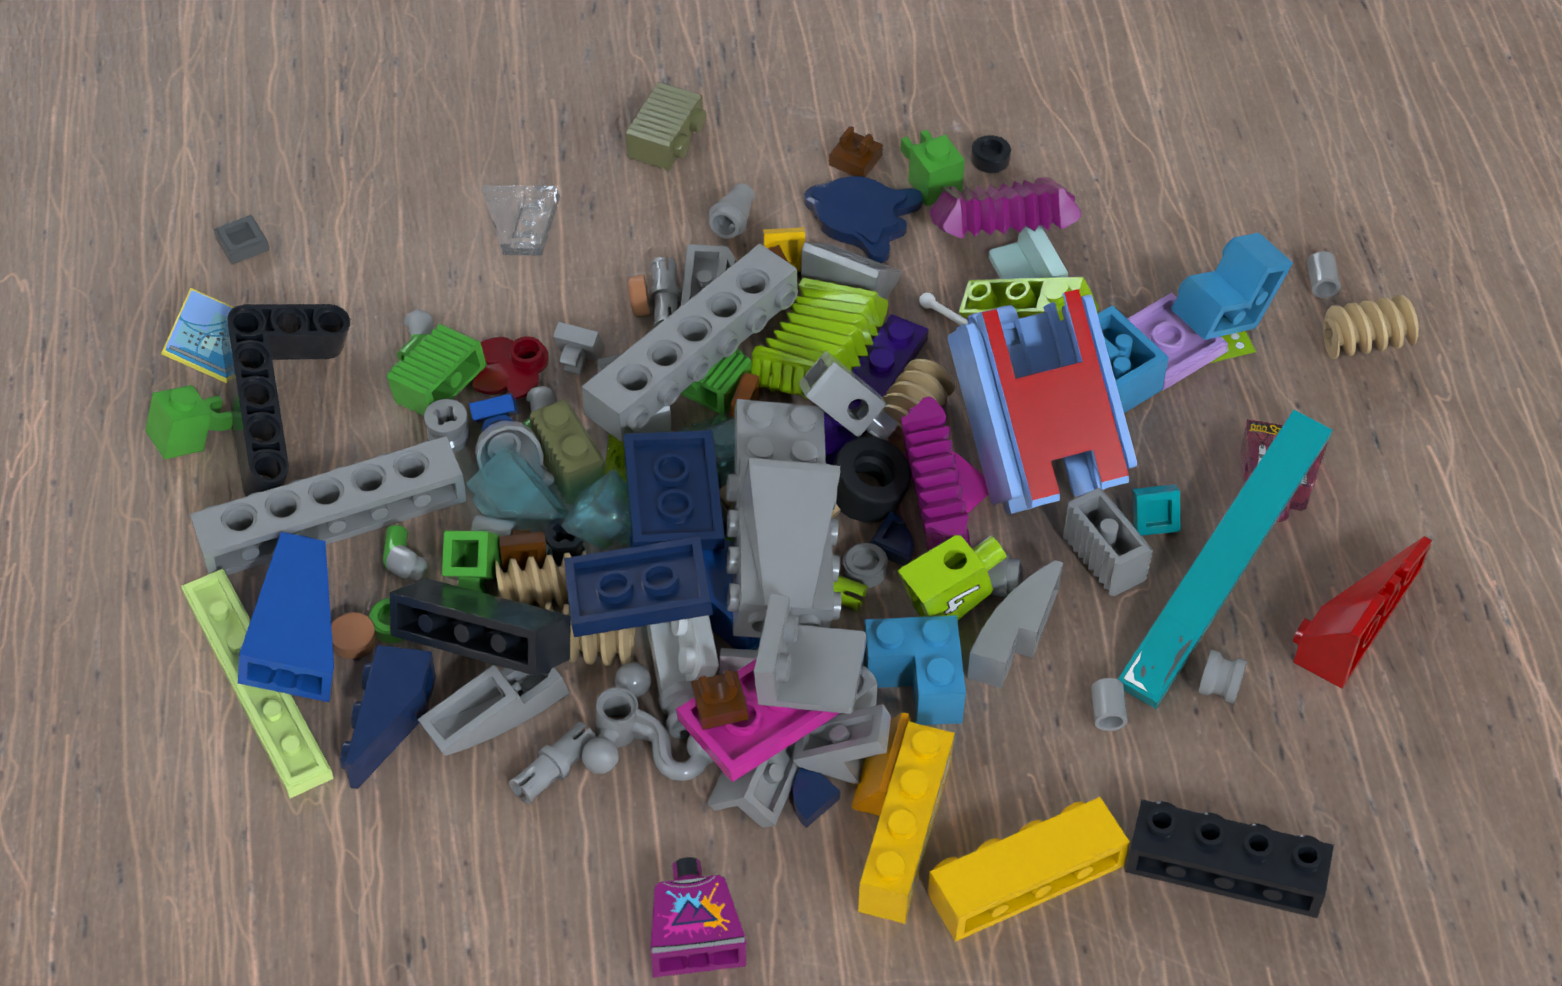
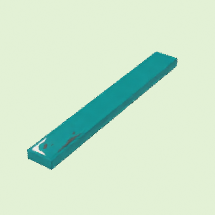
(1224, 559)

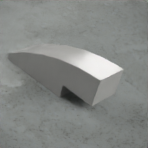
(1015, 626)
(490, 707)

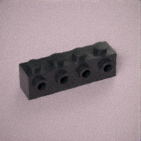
(480, 626)
(1230, 858)

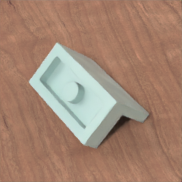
(1028, 258)

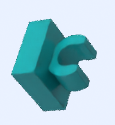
(1156, 509)

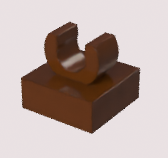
(855, 153)
(521, 546)
(720, 699)

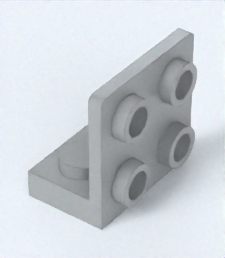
(807, 664)

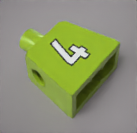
(951, 577)

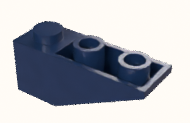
(395, 696)

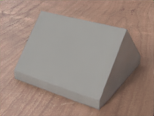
(844, 267)

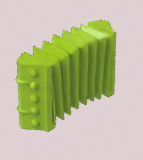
(822, 319)

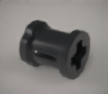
(561, 541)

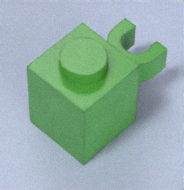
(933, 165)
(181, 420)
(471, 558)

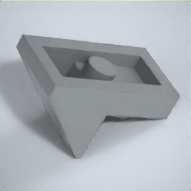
(843, 742)

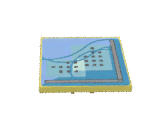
(199, 334)

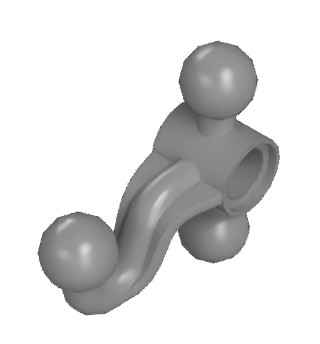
(601, 753)

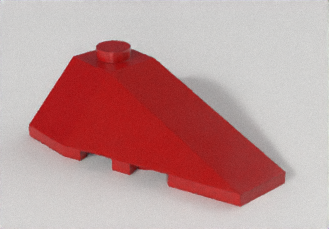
(1353, 619)

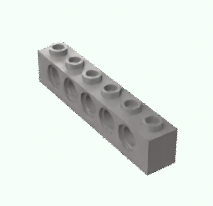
(690, 342)
(331, 505)

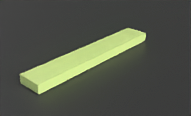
(271, 713)

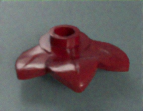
(511, 366)

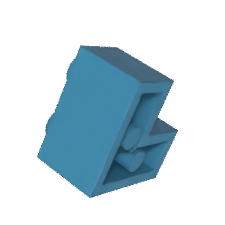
(1236, 292)
(1134, 358)
(920, 655)

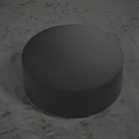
(990, 154)

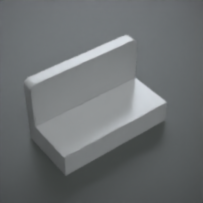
(760, 791)

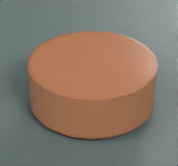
(639, 295)
(353, 635)

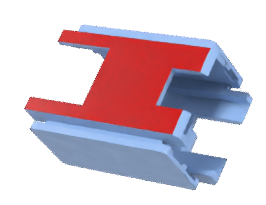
(1042, 395)

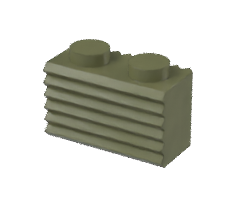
(665, 126)
(567, 449)

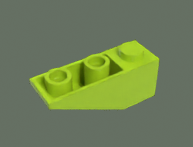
(1024, 294)

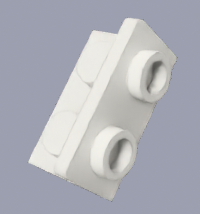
(682, 651)

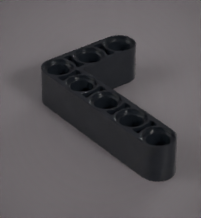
(270, 335)

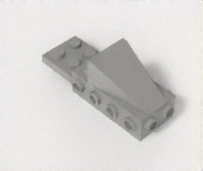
(781, 516)

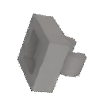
(576, 346)

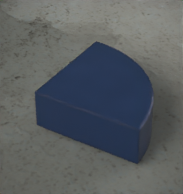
(895, 540)
(812, 795)

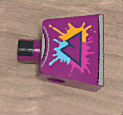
(694, 923)

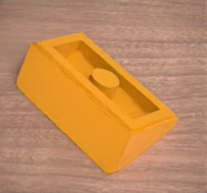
(879, 770)

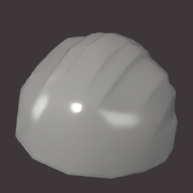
(515, 437)

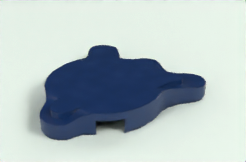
(863, 212)

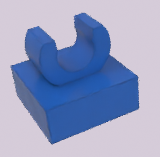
(494, 410)

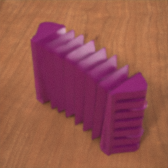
(1005, 208)
(934, 473)

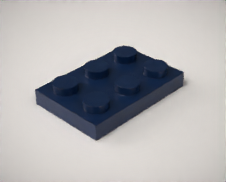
(673, 488)
(637, 586)

